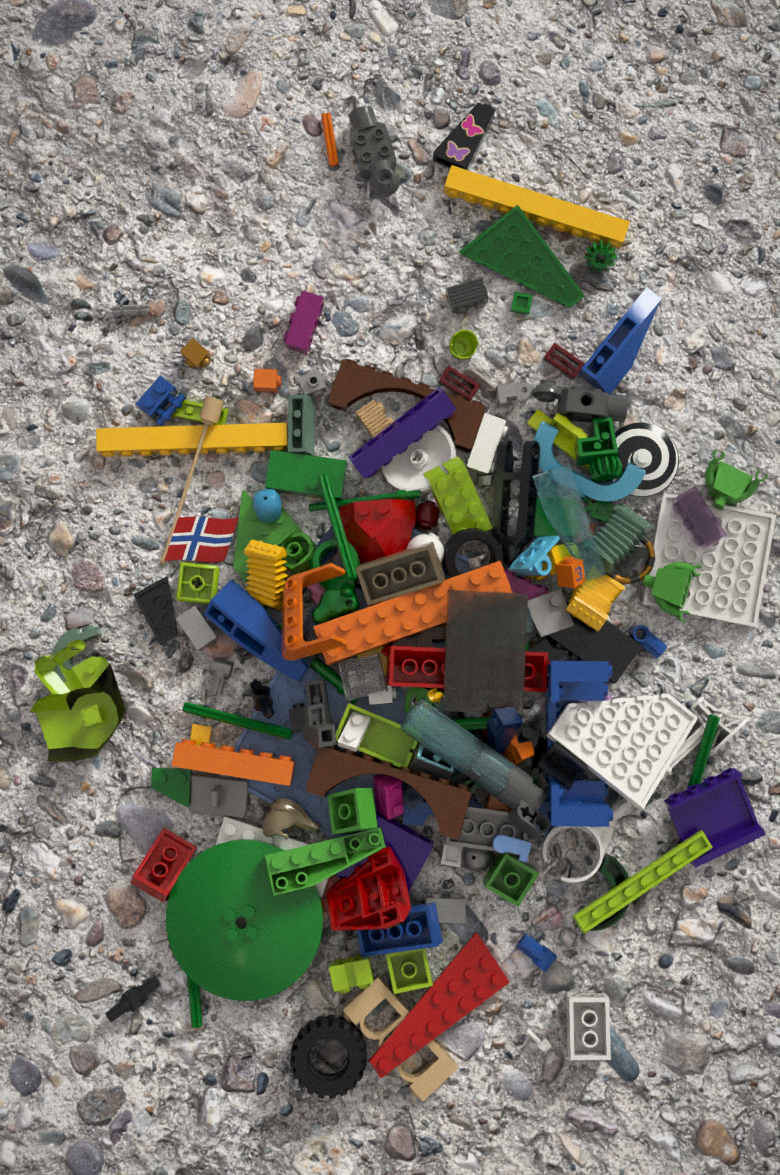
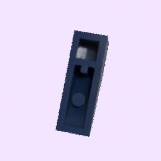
(502, 728)

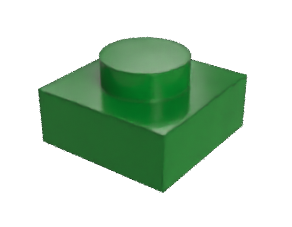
(521, 303)

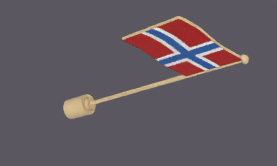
(198, 536)

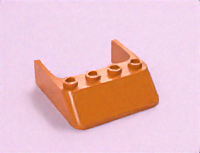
(292, 614)

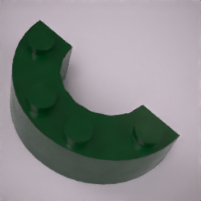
(614, 875)

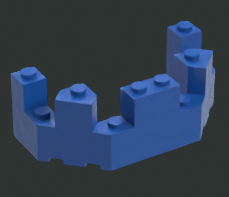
(585, 800)

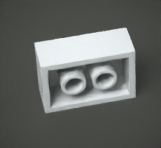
(588, 1026)

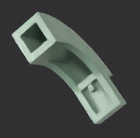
(88, 633)

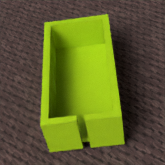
(457, 497)
(382, 738)

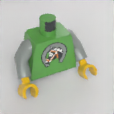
(431, 695)

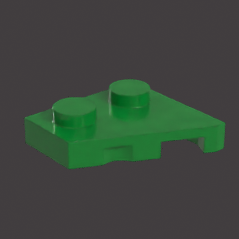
(173, 783)

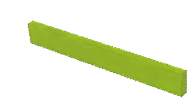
(642, 881)

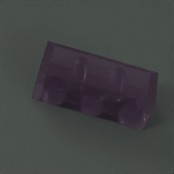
(698, 518)

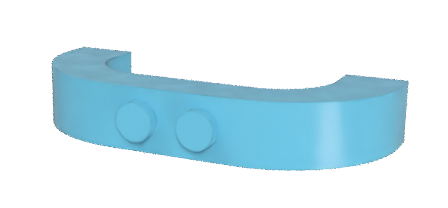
(587, 486)

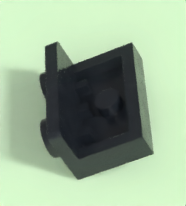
(561, 765)

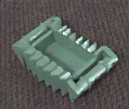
(620, 536)

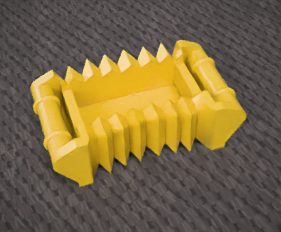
(266, 573)
(593, 599)

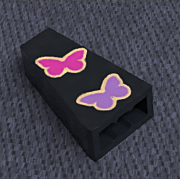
(465, 140)

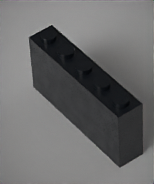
(589, 645)

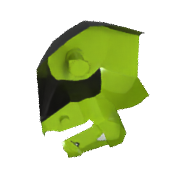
(83, 710)

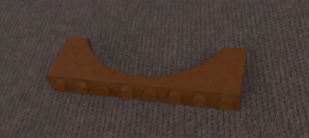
(357, 382)
(446, 800)

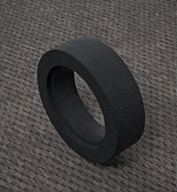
(464, 536)

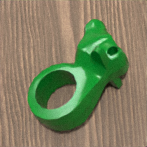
(338, 593)

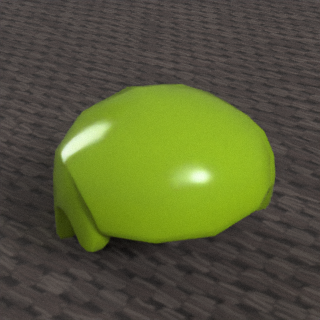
(463, 344)

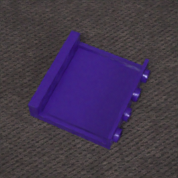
(719, 810)
(408, 846)

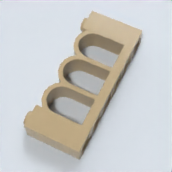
(435, 1072)

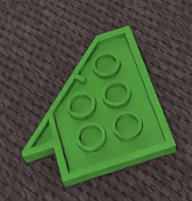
(252, 528)

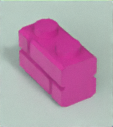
(388, 796)

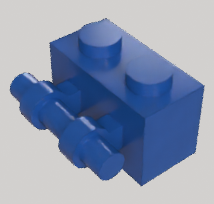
(157, 398)

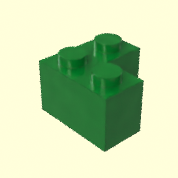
(599, 444)

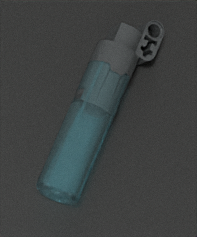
(479, 764)

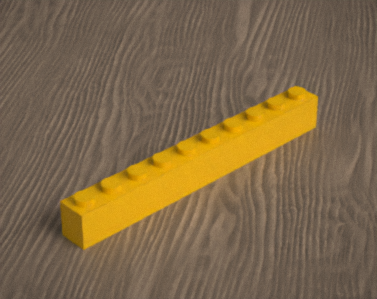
(536, 206)
(186, 439)

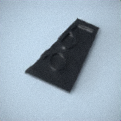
(158, 609)

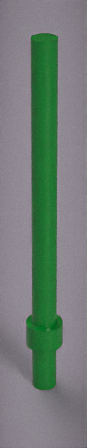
(401, 495)

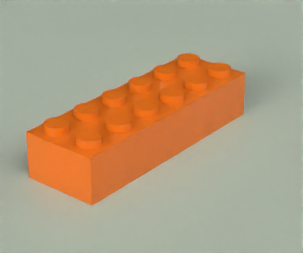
(234, 763)

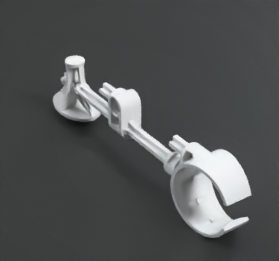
(602, 835)

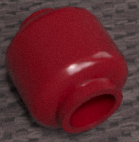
(427, 515)

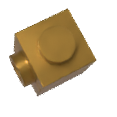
(195, 355)

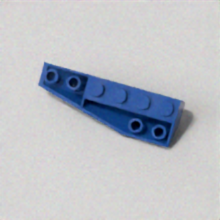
(621, 346)

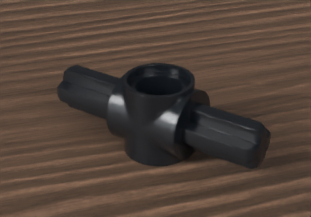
(262, 698)

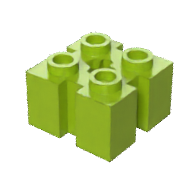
(350, 973)

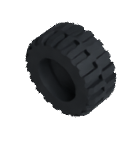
(324, 1083)

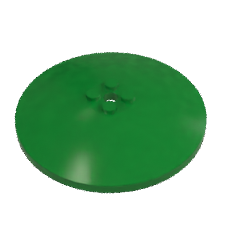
(234, 960)

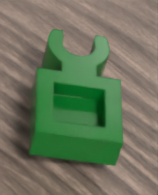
(600, 510)

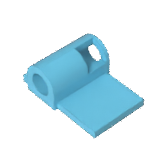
(530, 561)

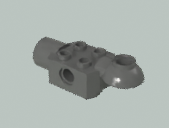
(373, 151)
(570, 401)

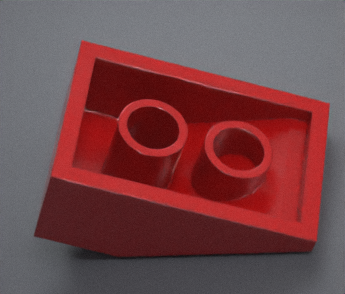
(163, 865)

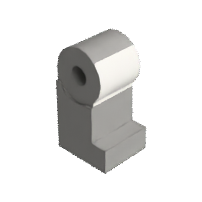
(512, 391)

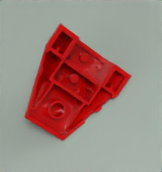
(378, 526)
(371, 895)

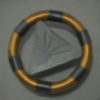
(631, 561)

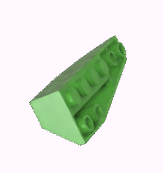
(318, 861)

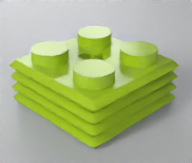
(191, 573)

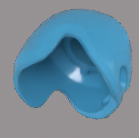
(269, 509)

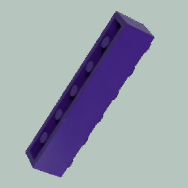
(402, 433)

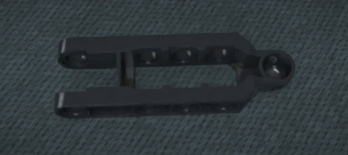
(504, 475)

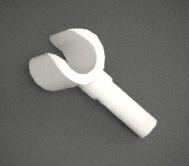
(475, 562)
(544, 1044)

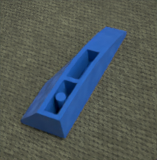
(252, 628)

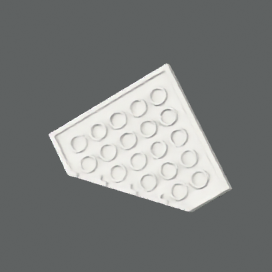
(625, 740)

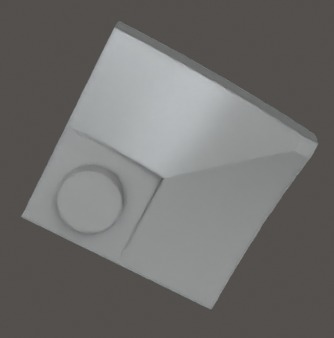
(549, 613)

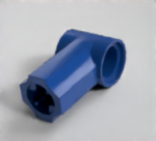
(649, 641)
(540, 955)

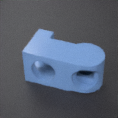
(505, 843)

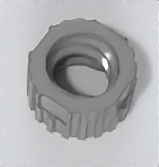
(485, 481)

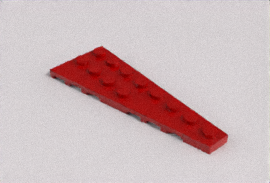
(456, 992)

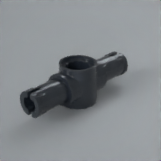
(133, 999)

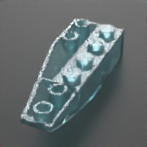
(569, 518)

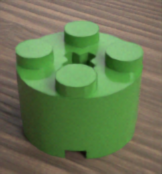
(299, 551)

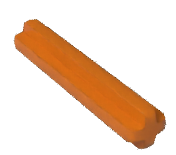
(329, 139)

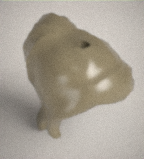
(285, 814)

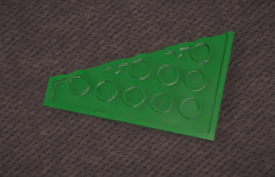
(521, 254)

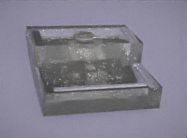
(363, 676)

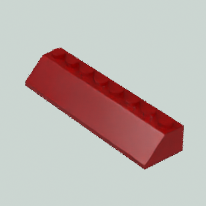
(425, 668)

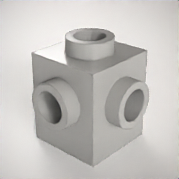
(313, 383)

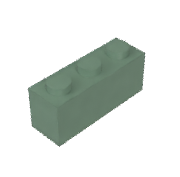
(301, 424)

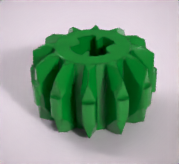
(601, 249)
(605, 468)

